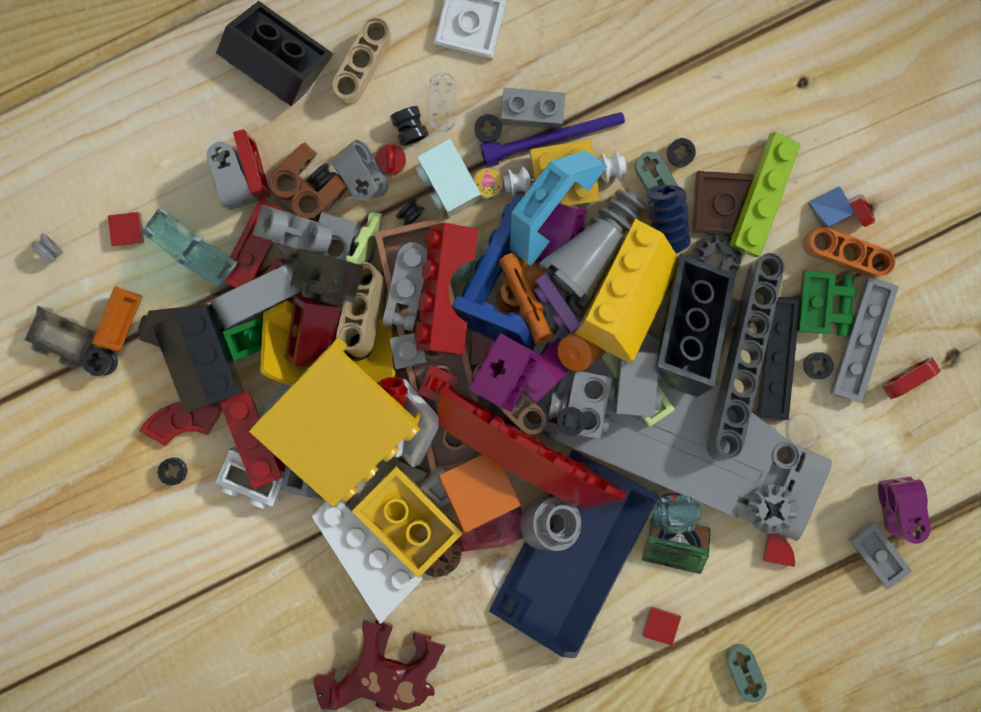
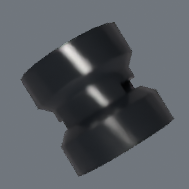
(409, 125)

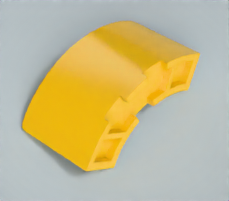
(275, 332)

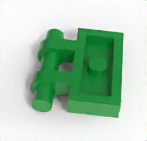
(817, 303)

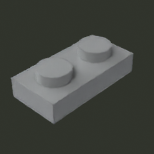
(879, 555)

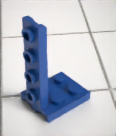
(472, 304)

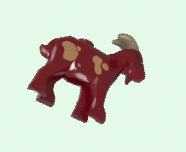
(380, 678)

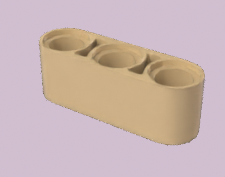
(362, 46)
(366, 323)

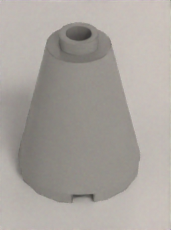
(584, 259)

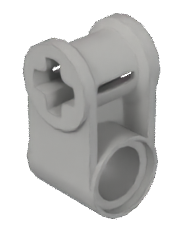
(359, 170)

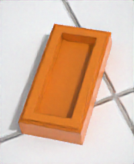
(117, 319)

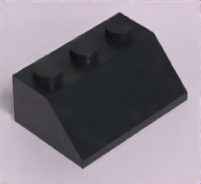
(273, 52)
(197, 358)

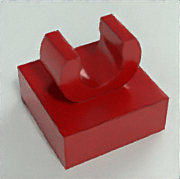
(434, 381)

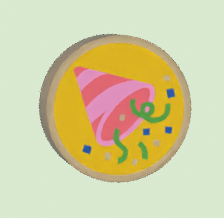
(489, 182)

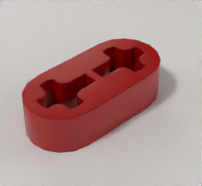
(911, 378)

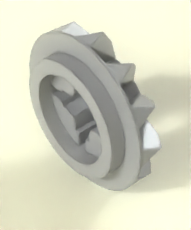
(757, 509)

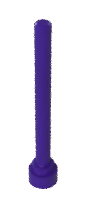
(495, 152)

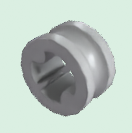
(47, 248)
(556, 405)

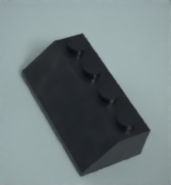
(694, 326)

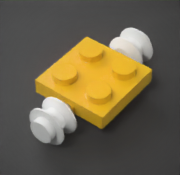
(576, 194)

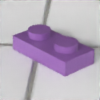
(547, 293)

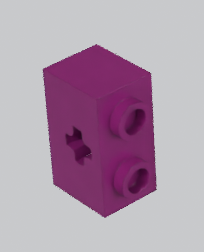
(519, 366)

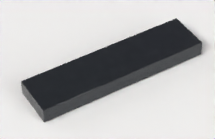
(778, 361)

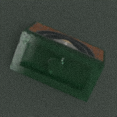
(678, 550)

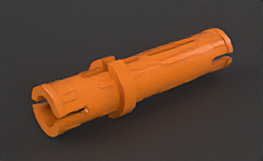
(530, 309)

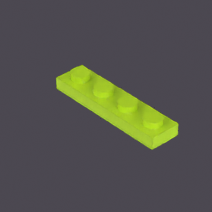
(765, 194)

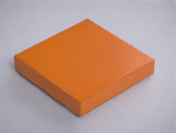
(478, 491)

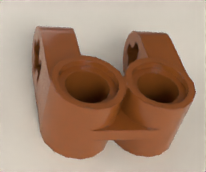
(292, 168)

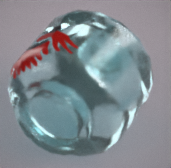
(676, 513)

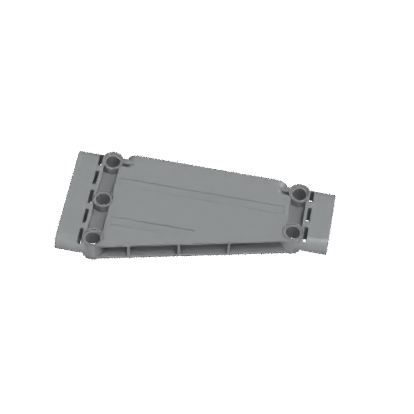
(676, 446)

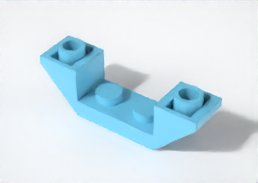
(545, 196)

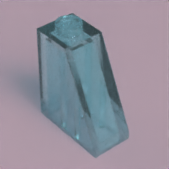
(189, 247)

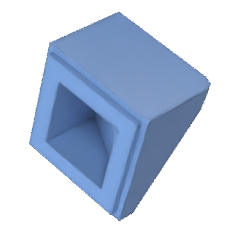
(831, 207)

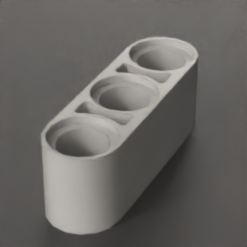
(255, 297)

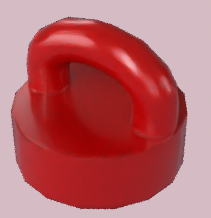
(391, 159)

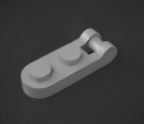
(406, 286)

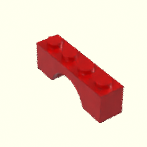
(439, 326)

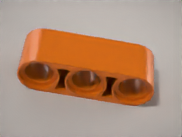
(863, 251)

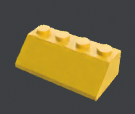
(630, 292)

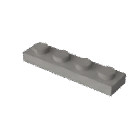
(864, 339)

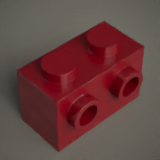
(311, 330)

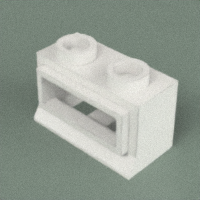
(233, 488)

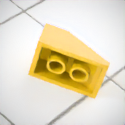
(408, 521)

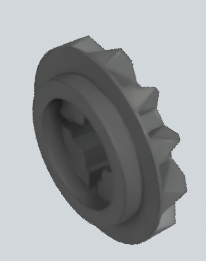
(707, 247)

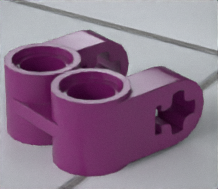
(905, 503)

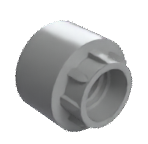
(536, 524)

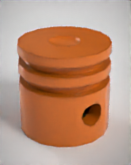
(578, 353)

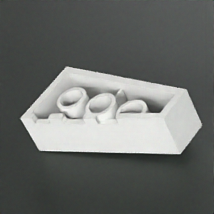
(368, 561)

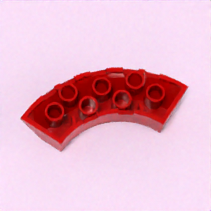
(523, 453)

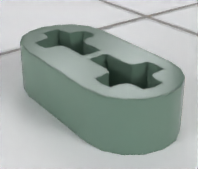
(661, 170)
(739, 675)

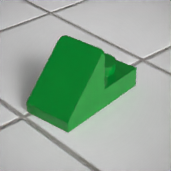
(243, 339)

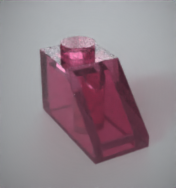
(494, 533)

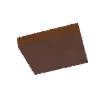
(719, 201)

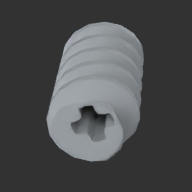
(621, 210)

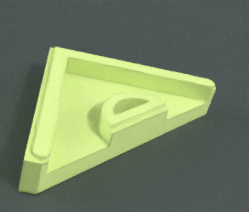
(366, 240)

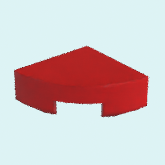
(778, 551)

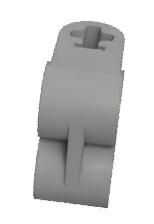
(230, 180)
(292, 230)

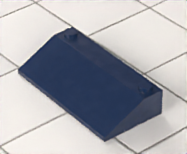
(563, 591)

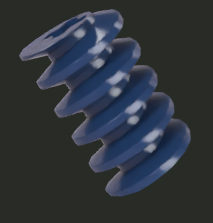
(670, 214)

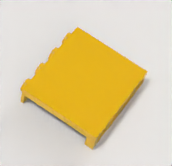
(335, 425)

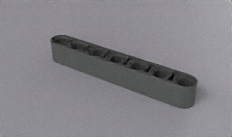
(735, 366)

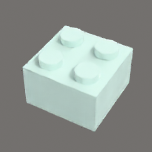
(449, 179)

